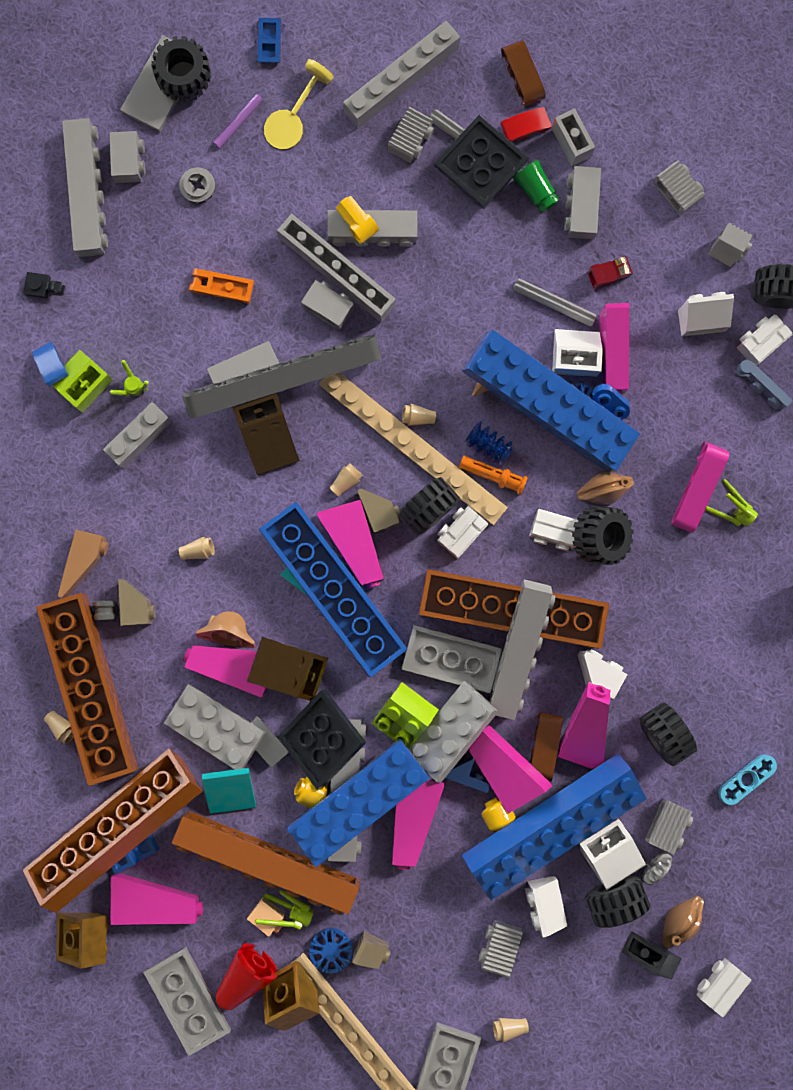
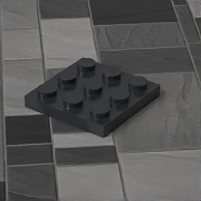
(481, 162)
(321, 739)

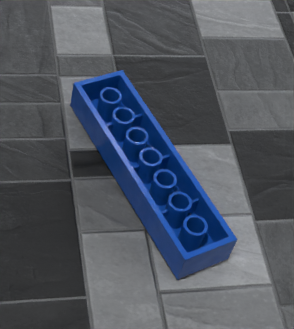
(550, 401)
(332, 589)
(554, 826)

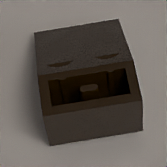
(266, 434)
(287, 669)

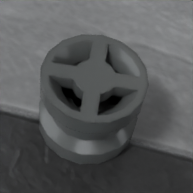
(104, 610)

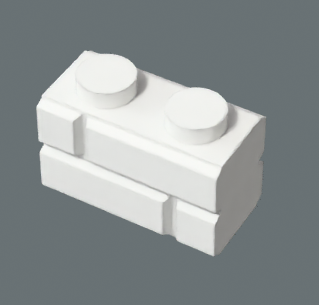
(764, 340)
(553, 529)
(461, 532)
(722, 986)

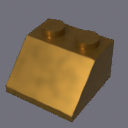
(81, 939)
(290, 998)

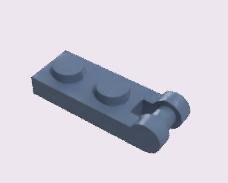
(763, 384)

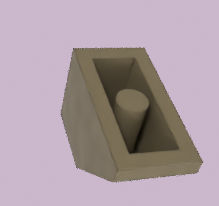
(379, 511)
(134, 606)
(371, 951)

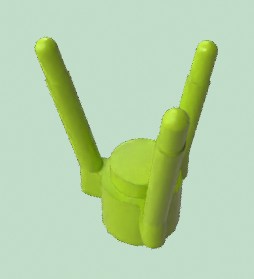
(132, 385)
(744, 512)
(300, 913)

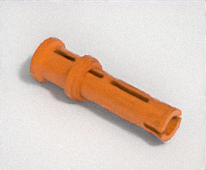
(503, 478)

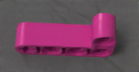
(700, 487)

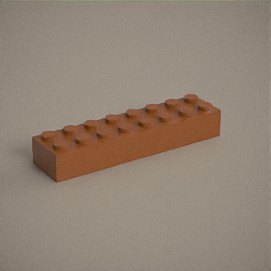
(494, 603)
(87, 688)
(111, 831)
(267, 862)

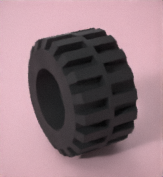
(181, 51)
(774, 286)
(429, 506)
(602, 535)
(668, 734)
(618, 904)

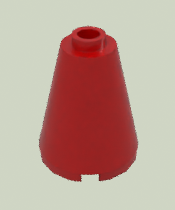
(245, 977)

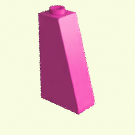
(615, 345)
(353, 539)
(224, 665)
(587, 730)
(507, 771)
(413, 822)
(151, 903)

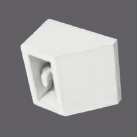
(706, 314)
(577, 353)
(600, 672)
(612, 854)
(547, 905)

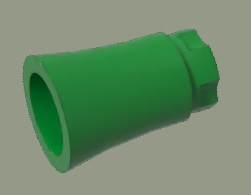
(537, 186)

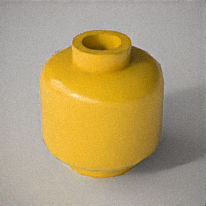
(307, 794)
(496, 815)

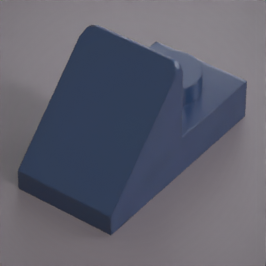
(461, 772)

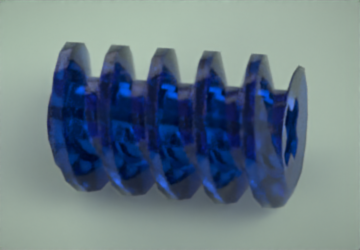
(489, 443)

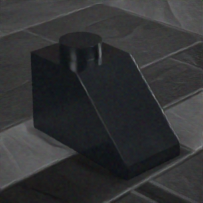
(651, 956)

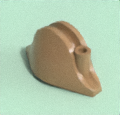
(605, 488)
(228, 630)
(683, 922)

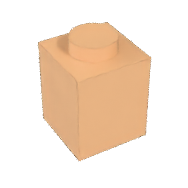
(268, 911)

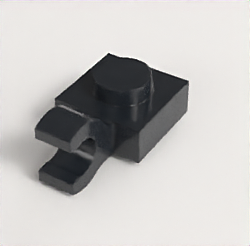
(39, 285)

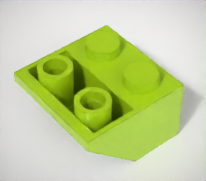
(83, 382)
(405, 715)

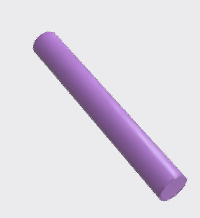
(237, 121)

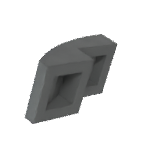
(270, 746)

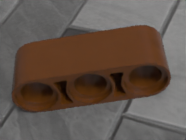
(524, 72)
(546, 745)

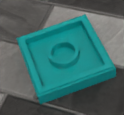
(229, 790)

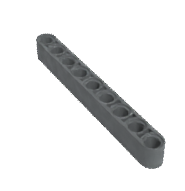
(281, 376)

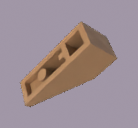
(83, 557)

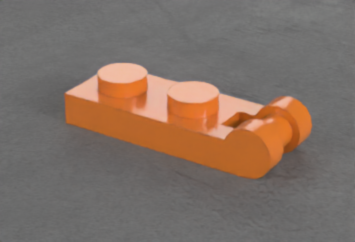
(222, 286)

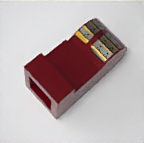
(609, 272)

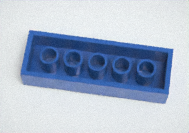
(358, 803)

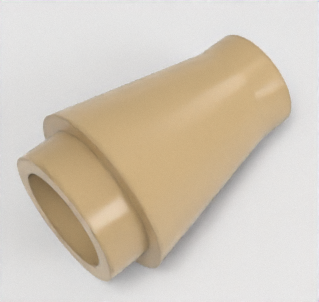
(417, 415)
(346, 479)
(198, 549)
(60, 727)
(507, 1028)

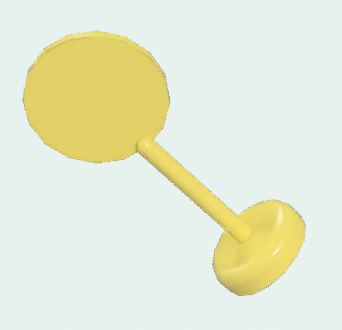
(284, 127)

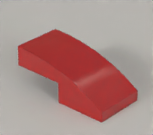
(525, 124)

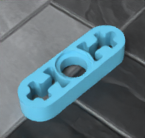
(738, 795)

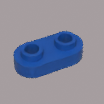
(615, 401)

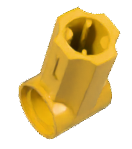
(360, 224)

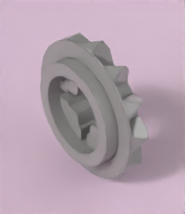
(195, 175)
(657, 868)

